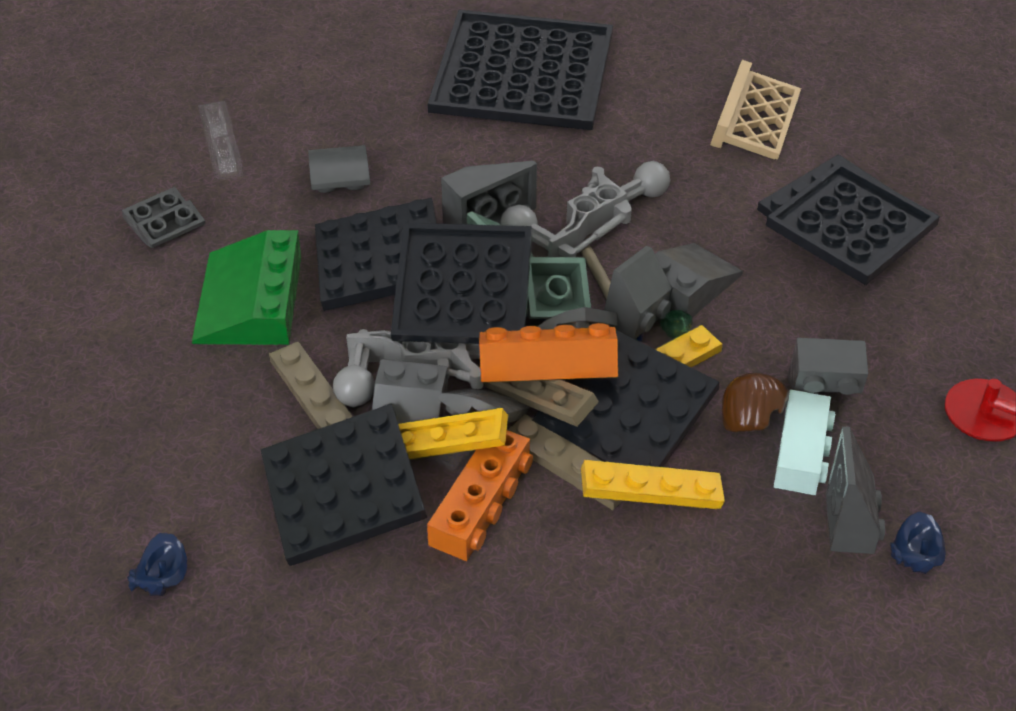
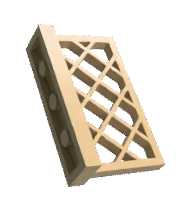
(739, 94)

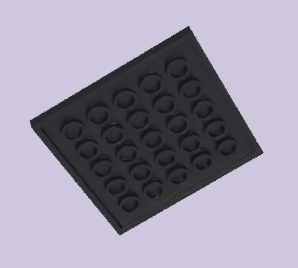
(522, 69)

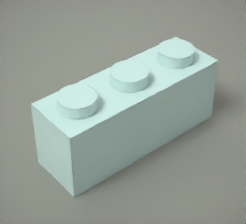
(804, 443)

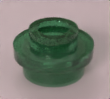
(676, 323)

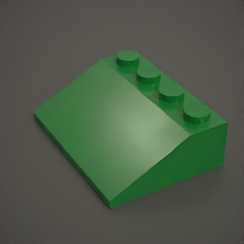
(250, 291)

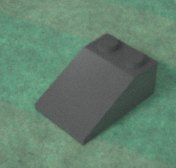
(488, 190)
(695, 276)
(853, 500)

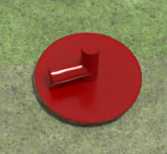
(982, 409)

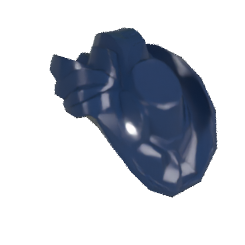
(919, 543)
(160, 565)

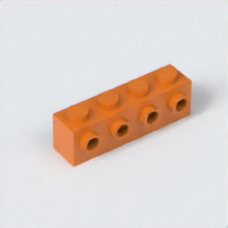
(548, 353)
(478, 497)

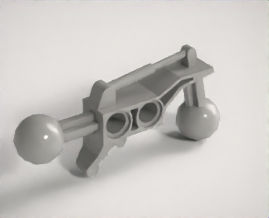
(594, 211)
(355, 384)

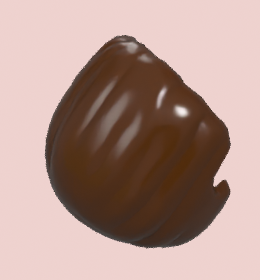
(751, 401)

